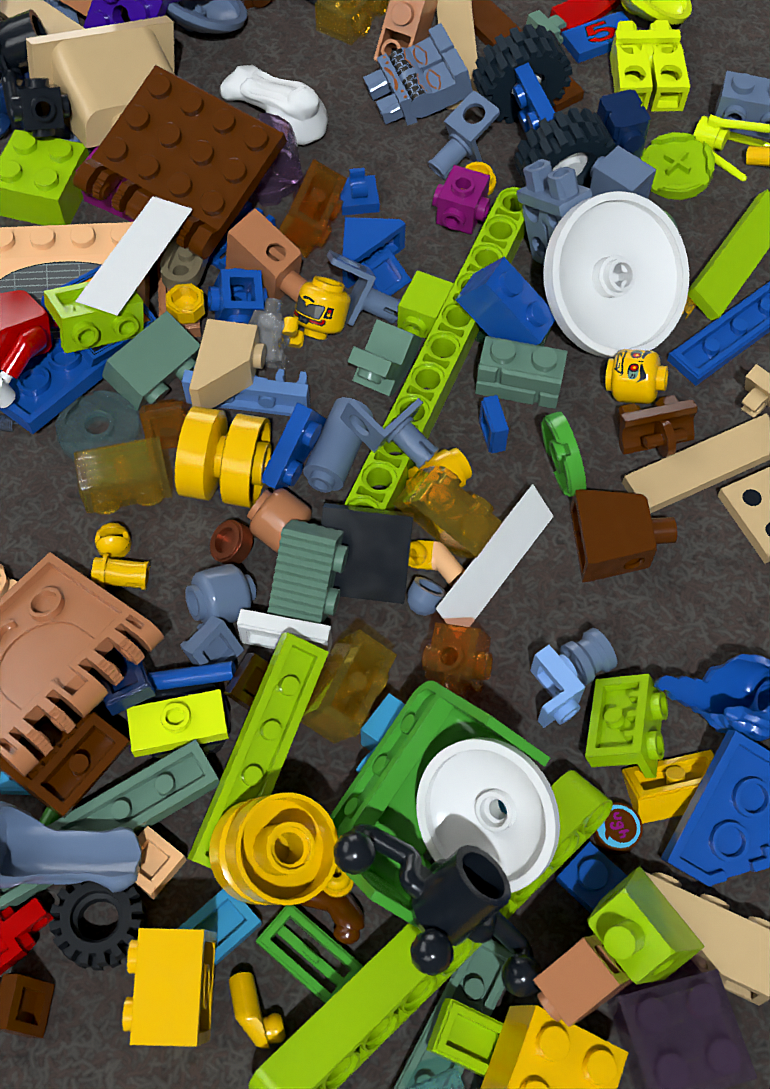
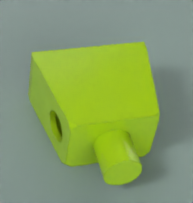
(643, 930)

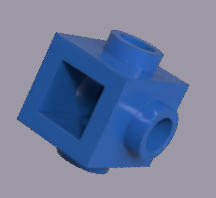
(237, 295)

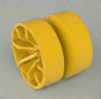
(215, 456)
(274, 850)

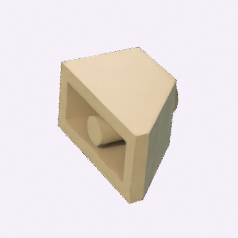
(225, 362)

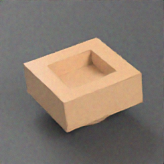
(158, 862)

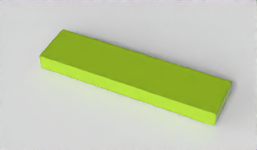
(734, 260)

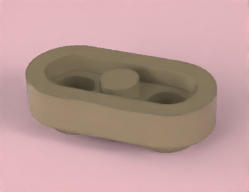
(181, 265)

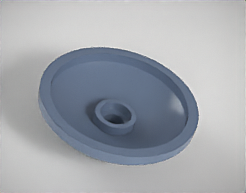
(208, 15)

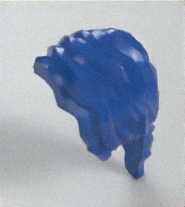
(728, 695)

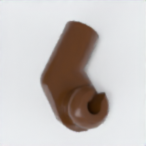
(344, 913)

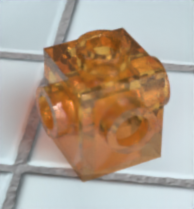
(458, 658)

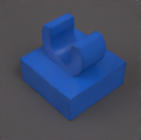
(359, 193)

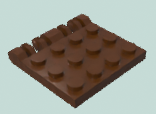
(185, 151)

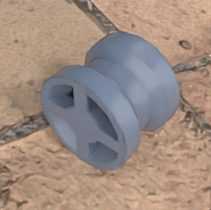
(590, 655)

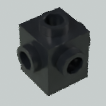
(26, 99)

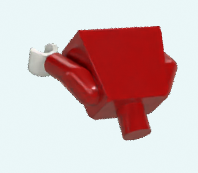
(23, 335)

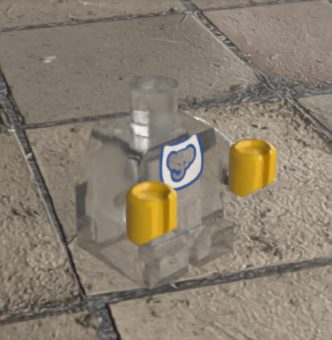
(276, 333)

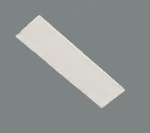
(134, 256)
(496, 560)

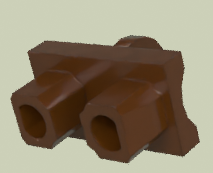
(657, 426)

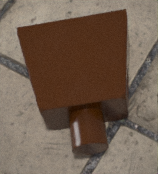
(616, 533)

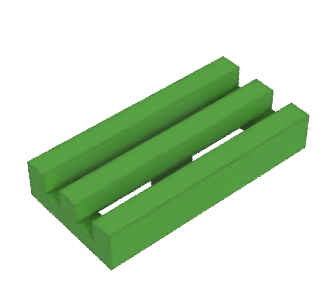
(277, 927)

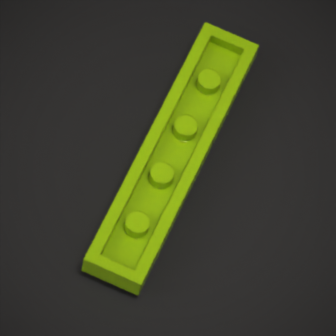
(265, 733)

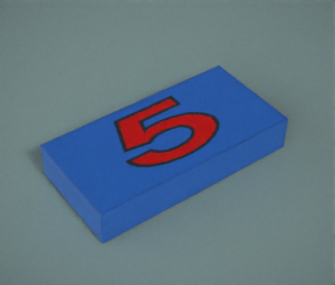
(592, 37)

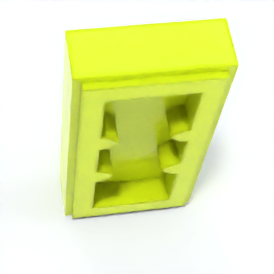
(177, 722)

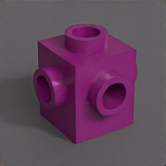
(462, 199)

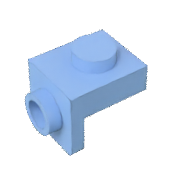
(560, 680)

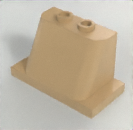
(101, 69)

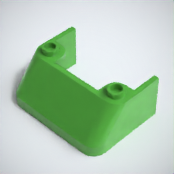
(390, 779)

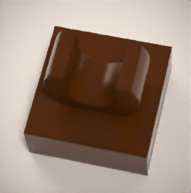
(24, 1005)

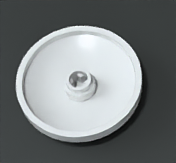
(616, 274)

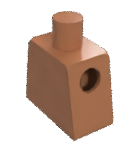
(260, 246)

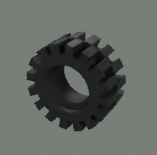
(101, 952)

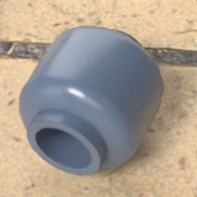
(220, 593)

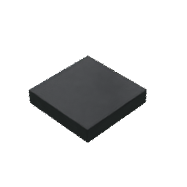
(377, 551)

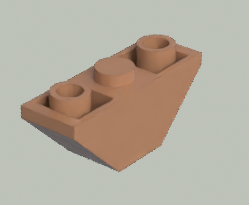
(405, 24)

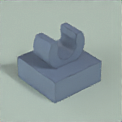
(212, 644)

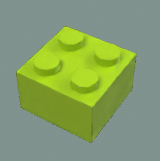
(39, 179)

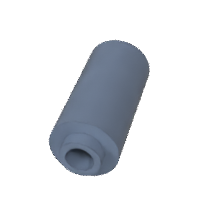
(334, 450)

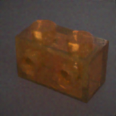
(312, 207)

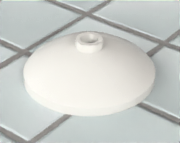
(461, 807)

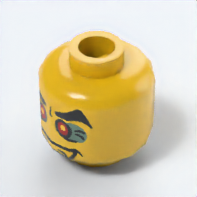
(636, 376)

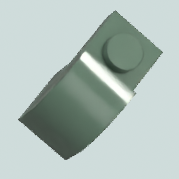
(385, 358)

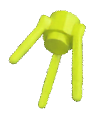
(716, 132)

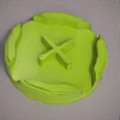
(681, 165)

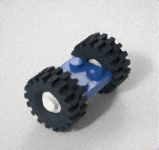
(522, 80)

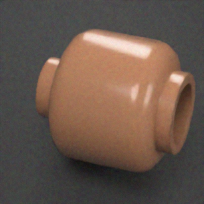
(273, 512)

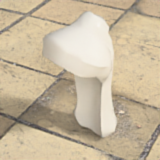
(280, 97)

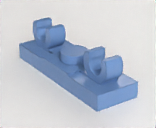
(264, 395)

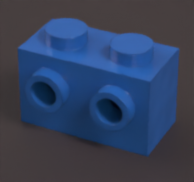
(506, 304)

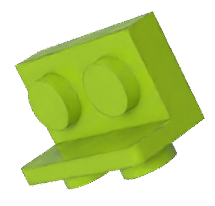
(89, 327)
(627, 723)

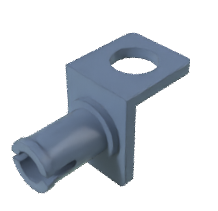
(463, 135)
(363, 295)
(399, 431)

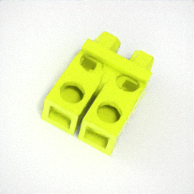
(650, 64)

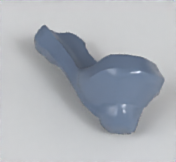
(50, 856)

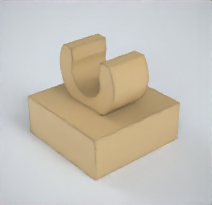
(758, 385)

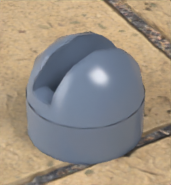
(424, 596)

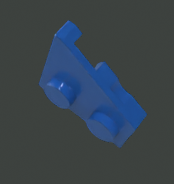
(293, 447)

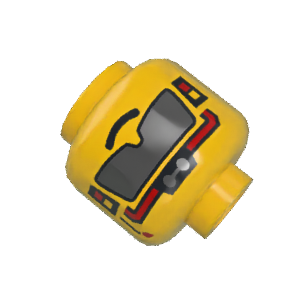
(322, 307)

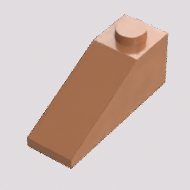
(580, 981)

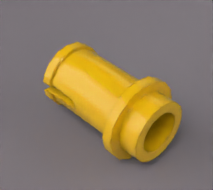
(120, 572)

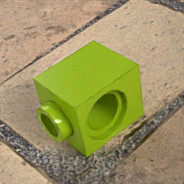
(422, 303)

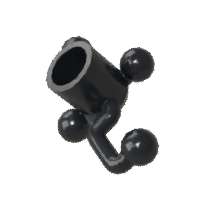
(14, 54)
(449, 902)

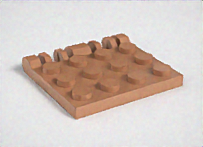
(50, 638)

